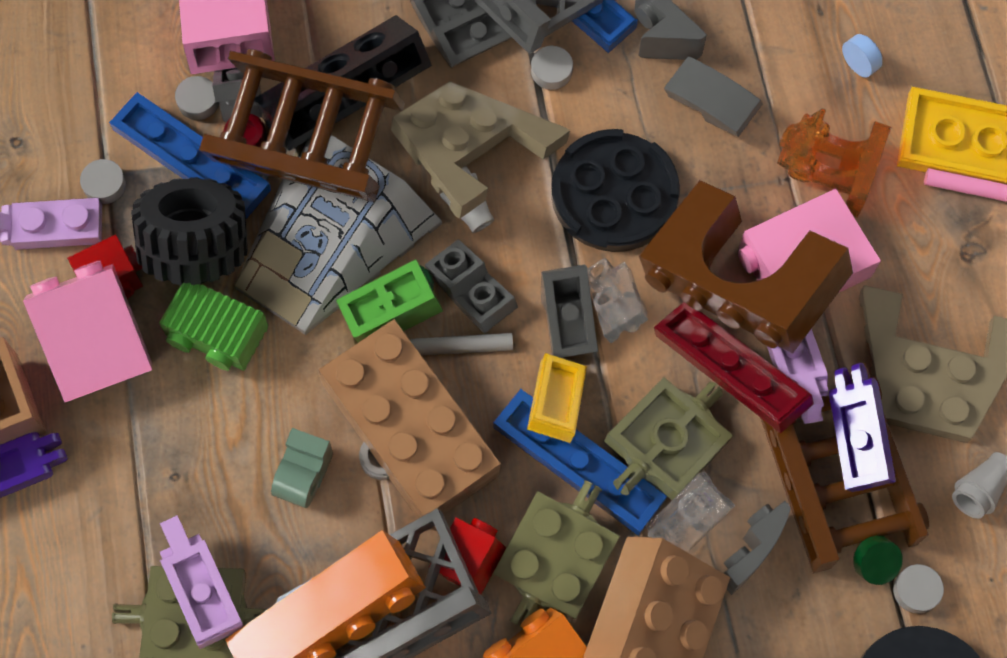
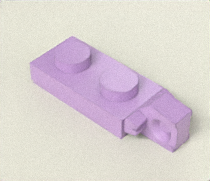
(51, 223)
(805, 369)
(198, 586)

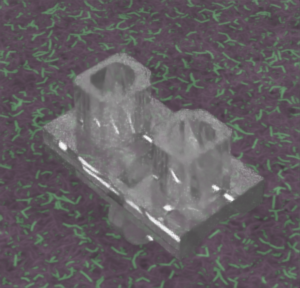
(616, 299)
(691, 513)

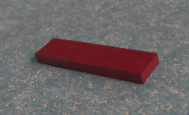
(734, 366)

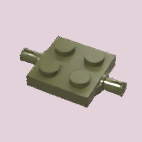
(668, 438)
(556, 554)
(164, 624)

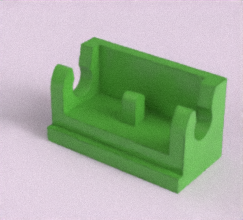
(397, 296)

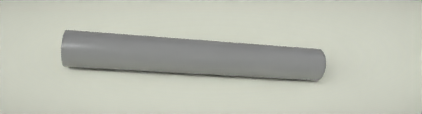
(463, 344)

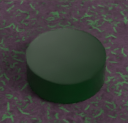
(877, 560)

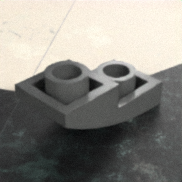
(714, 95)
(471, 286)
(761, 537)

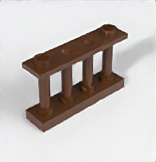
(312, 166)
(810, 499)

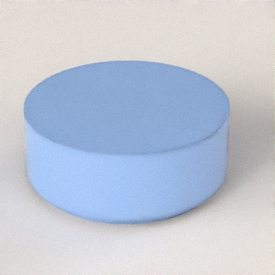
(862, 55)

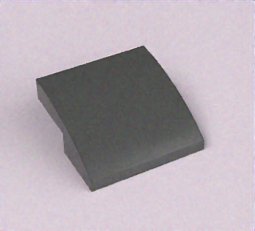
(459, 28)

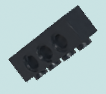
(385, 53)

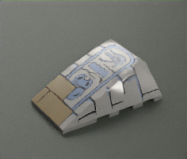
(329, 243)

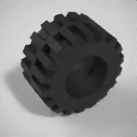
(190, 230)

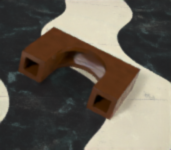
(774, 309)

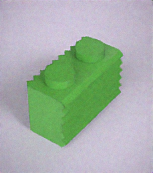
(214, 326)

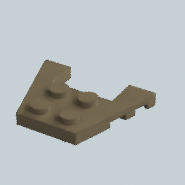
(458, 127)
(928, 384)

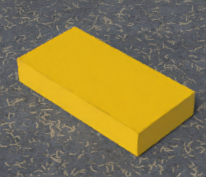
(557, 398)

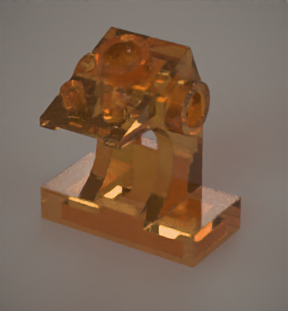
(858, 158)

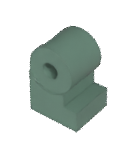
(301, 468)

